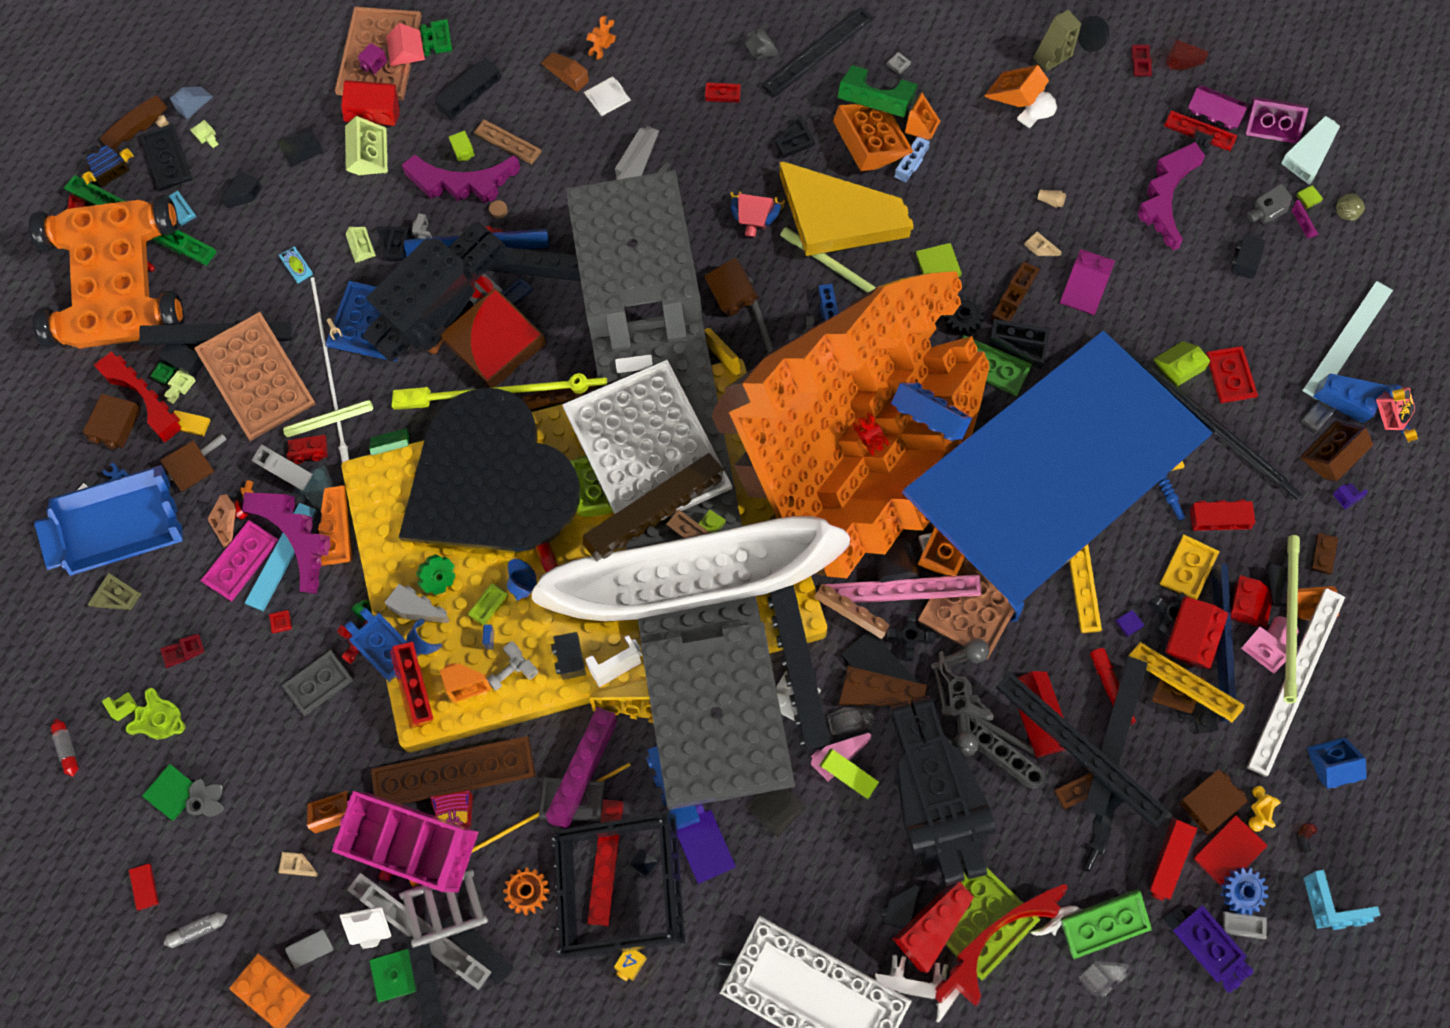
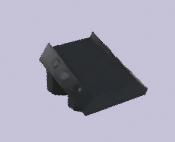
(897, 562)

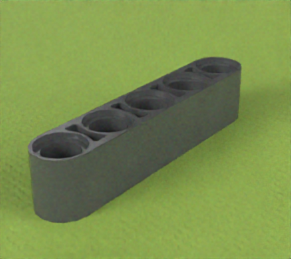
(1010, 756)

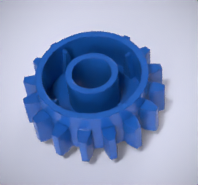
(1254, 890)

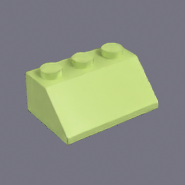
(365, 147)

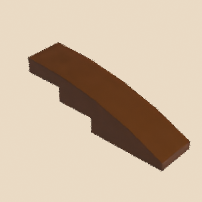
(138, 119)
(1016, 292)

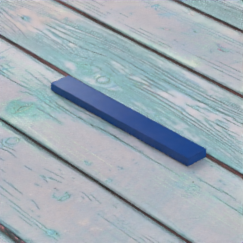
(514, 239)

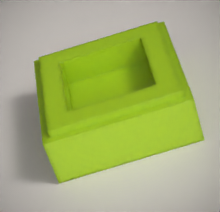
(1309, 197)

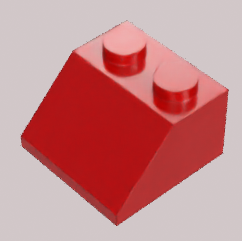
(1251, 602)

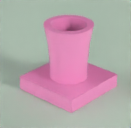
(1270, 645)

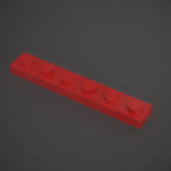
(605, 867)

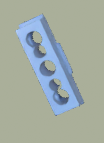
(912, 160)

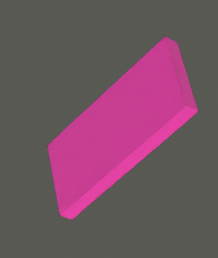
(240, 560)

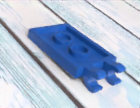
(376, 641)

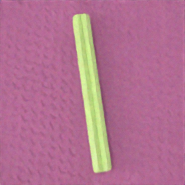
(328, 418)

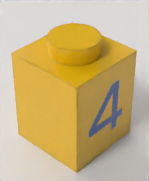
(629, 964)

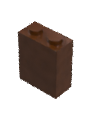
(731, 287)
(111, 421)
(1213, 801)

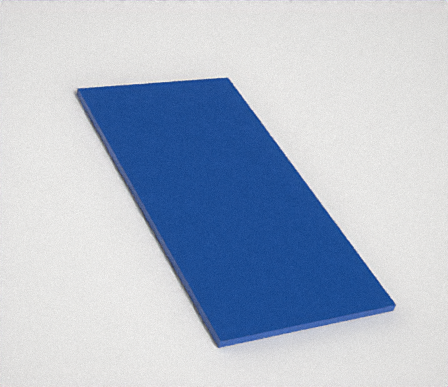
(1057, 467)

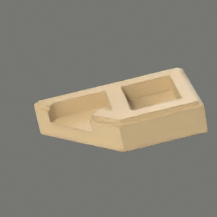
(296, 865)

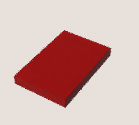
(1231, 374)
(1231, 848)

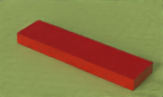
(1189, 127)

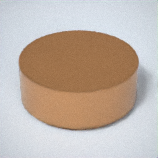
(498, 209)

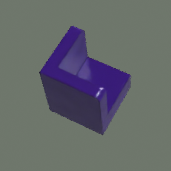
(1349, 495)

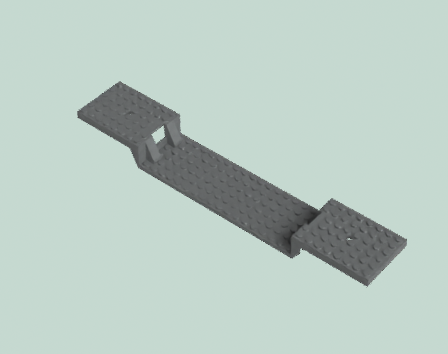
(712, 651)

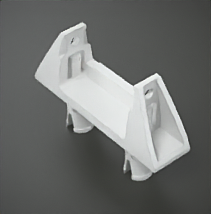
(922, 989)

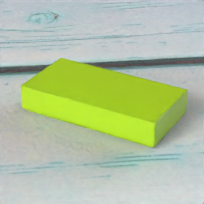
(488, 604)

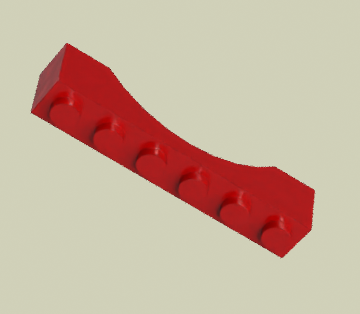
(158, 418)

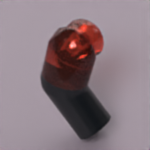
(1304, 835)

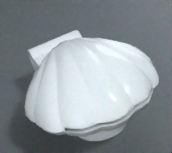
(1042, 108)

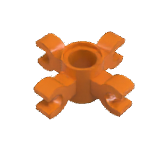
(601, 37)

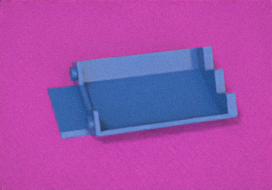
(109, 522)

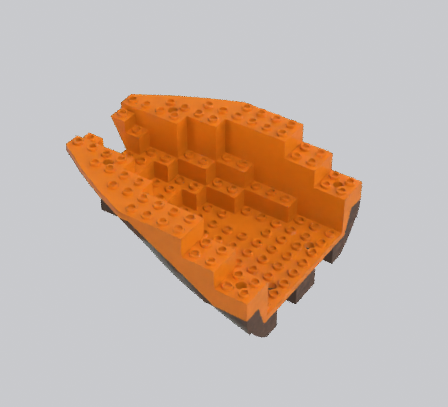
(807, 393)

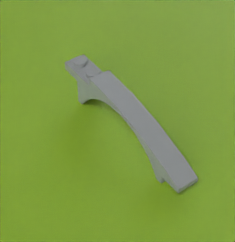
(442, 948)

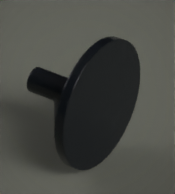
(1093, 33)

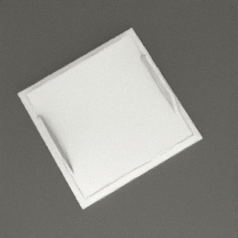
(607, 96)
(366, 927)

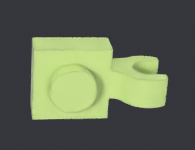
(204, 132)
(179, 383)

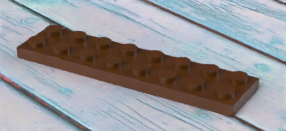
(455, 771)

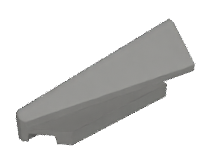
(637, 154)

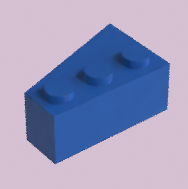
(1350, 395)

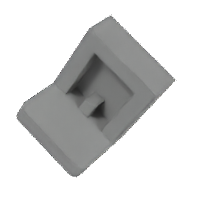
(419, 227)

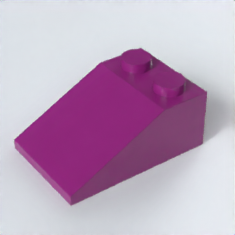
(1087, 282)

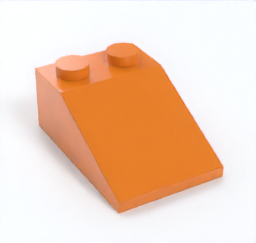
(1018, 86)

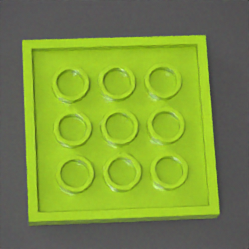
(989, 904)

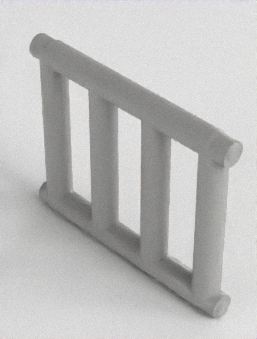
(439, 933)

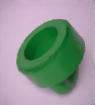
(358, 607)

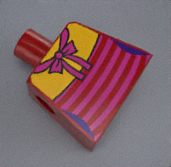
(454, 807)

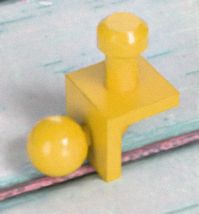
(1263, 809)

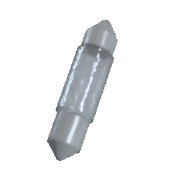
(195, 929)

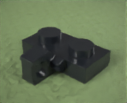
(1202, 717)

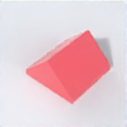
(404, 45)

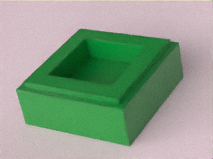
(163, 373)

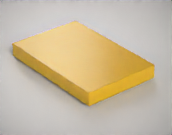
(1189, 567)

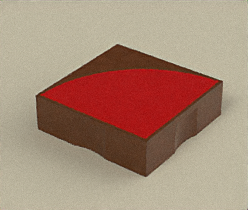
(493, 338)

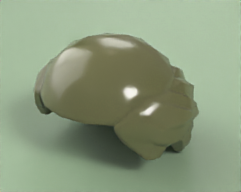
(1350, 207)

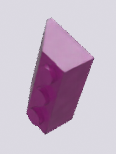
(1218, 107)
(1276, 120)

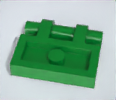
(441, 37)

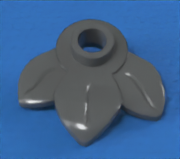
(207, 797)

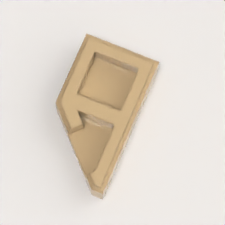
(1041, 246)

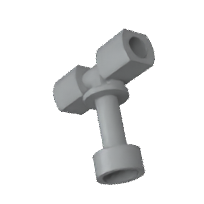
(517, 664)

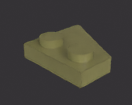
(114, 595)

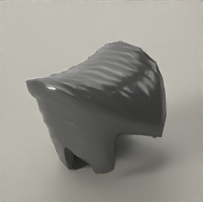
(760, 44)

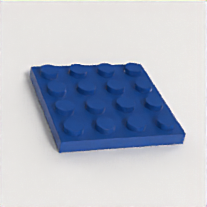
(352, 319)

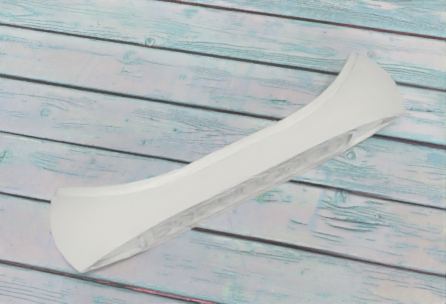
(692, 570)

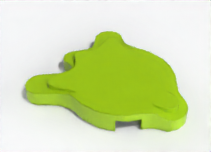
(157, 719)

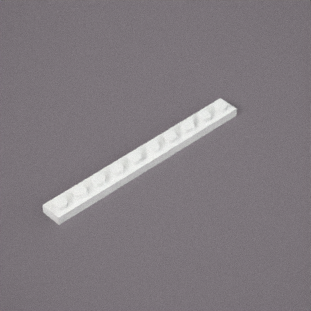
(1307, 658)

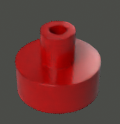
(239, 513)

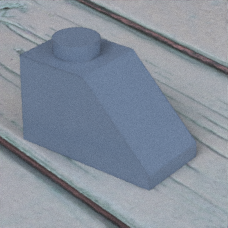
(190, 99)

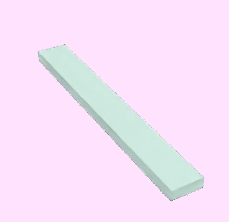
(1350, 335)

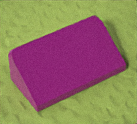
(1304, 220)

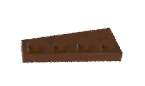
(552, 397)
(872, 688)

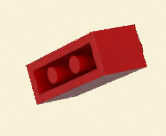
(1222, 515)

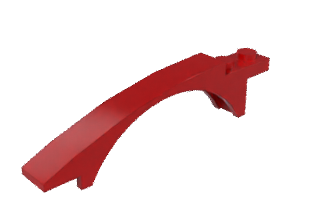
(965, 976)

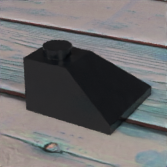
(300, 146)

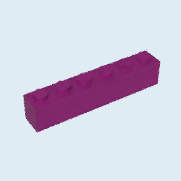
(581, 768)

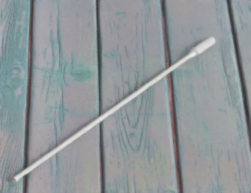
(343, 448)

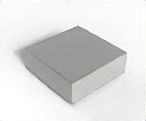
(898, 63)

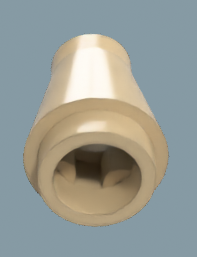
(1052, 197)

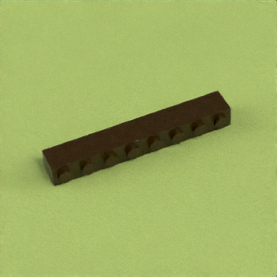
(652, 507)

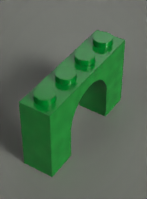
(894, 101)

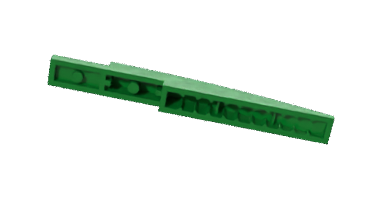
(178, 242)

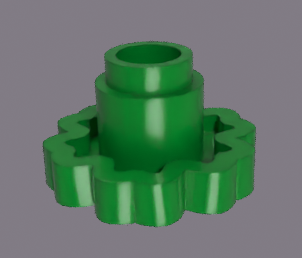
(435, 574)

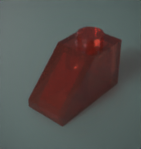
(1185, 56)

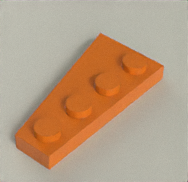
(336, 526)

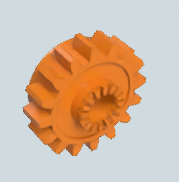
(523, 880)

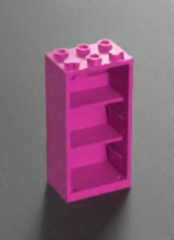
(405, 841)

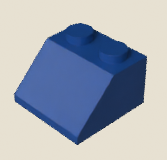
(1337, 763)

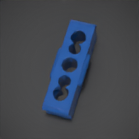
(831, 302)

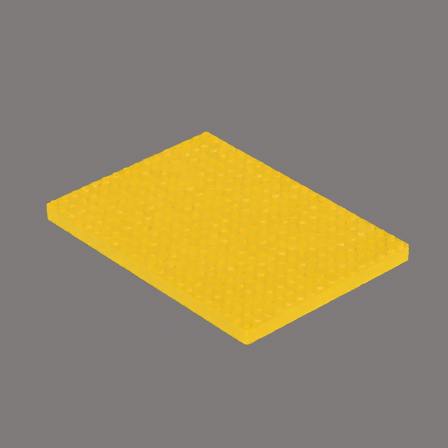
(378, 499)

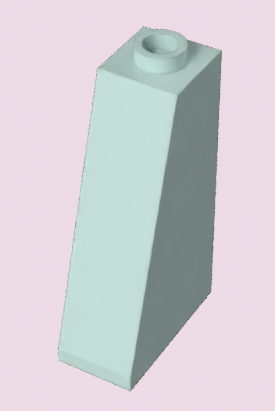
(1311, 150)

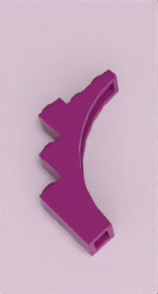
(460, 184)
(1160, 191)
(297, 528)

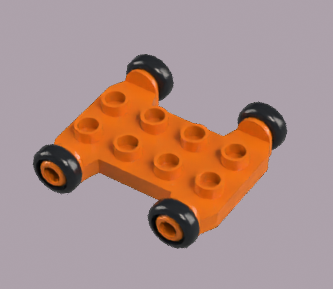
(106, 272)

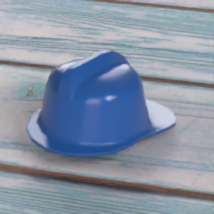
(521, 578)

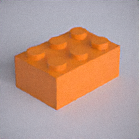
(269, 992)

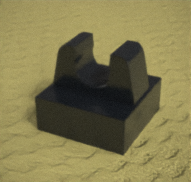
(1202, 140)

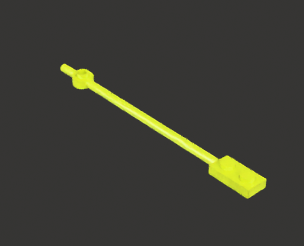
(421, 397)

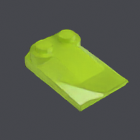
(592, 499)

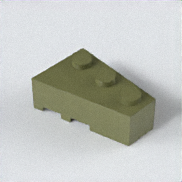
(1059, 41)

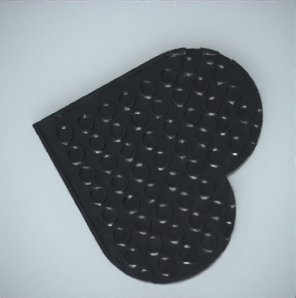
(488, 478)

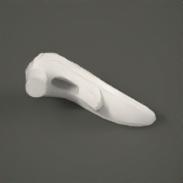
(1054, 923)

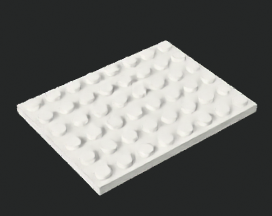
(641, 435)

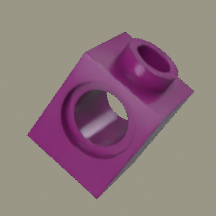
(372, 59)

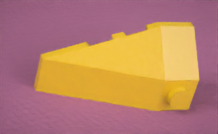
(627, 699)

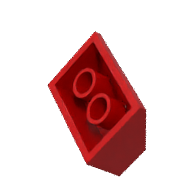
(370, 101)
(1196, 633)

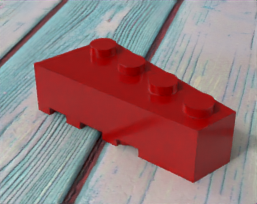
(931, 928)

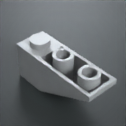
(282, 467)
(410, 606)

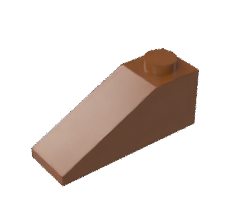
(567, 70)

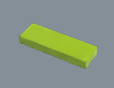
(849, 773)

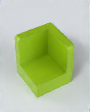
(121, 707)

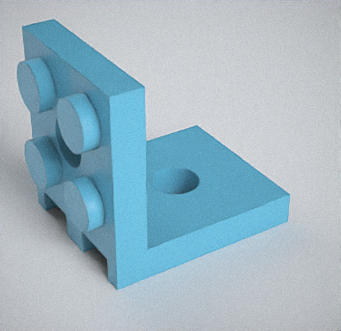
(1324, 909)

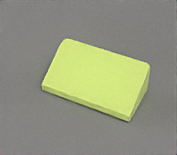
(359, 243)

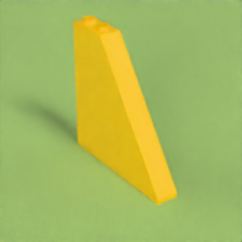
(841, 213)

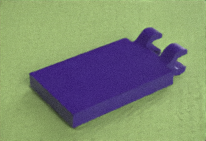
(705, 847)
(1214, 948)

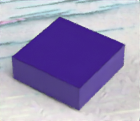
(1129, 623)

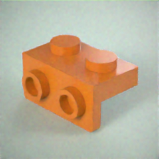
(1308, 600)

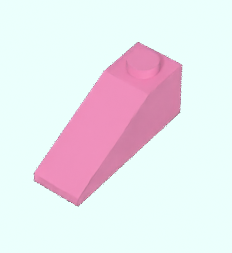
(846, 748)

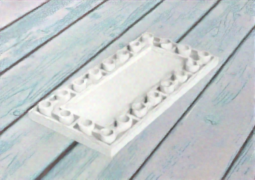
(807, 987)

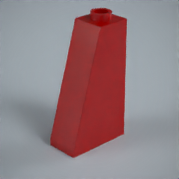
(1171, 858)

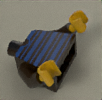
(106, 164)

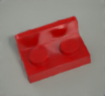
(307, 448)

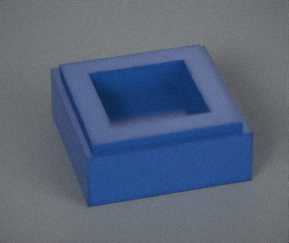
(488, 637)

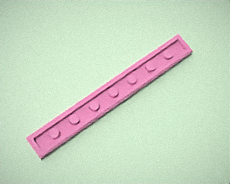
(910, 589)

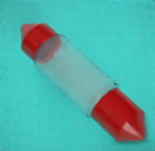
(64, 747)

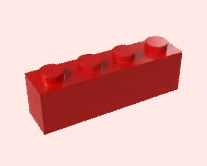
(411, 685)

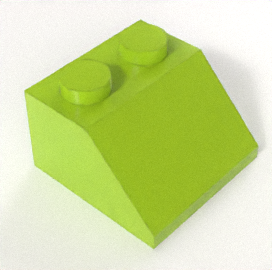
(1182, 362)

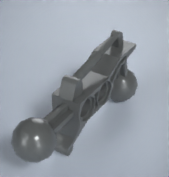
(976, 651)

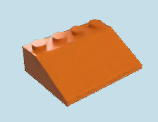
(871, 136)

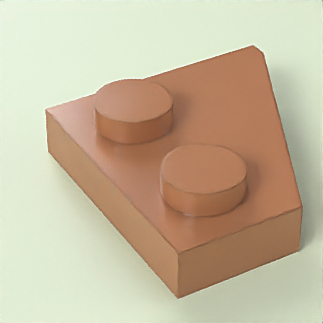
(222, 519)

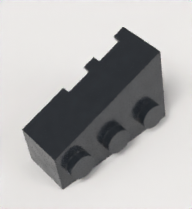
(1021, 341)

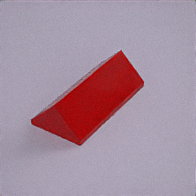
(1038, 738)

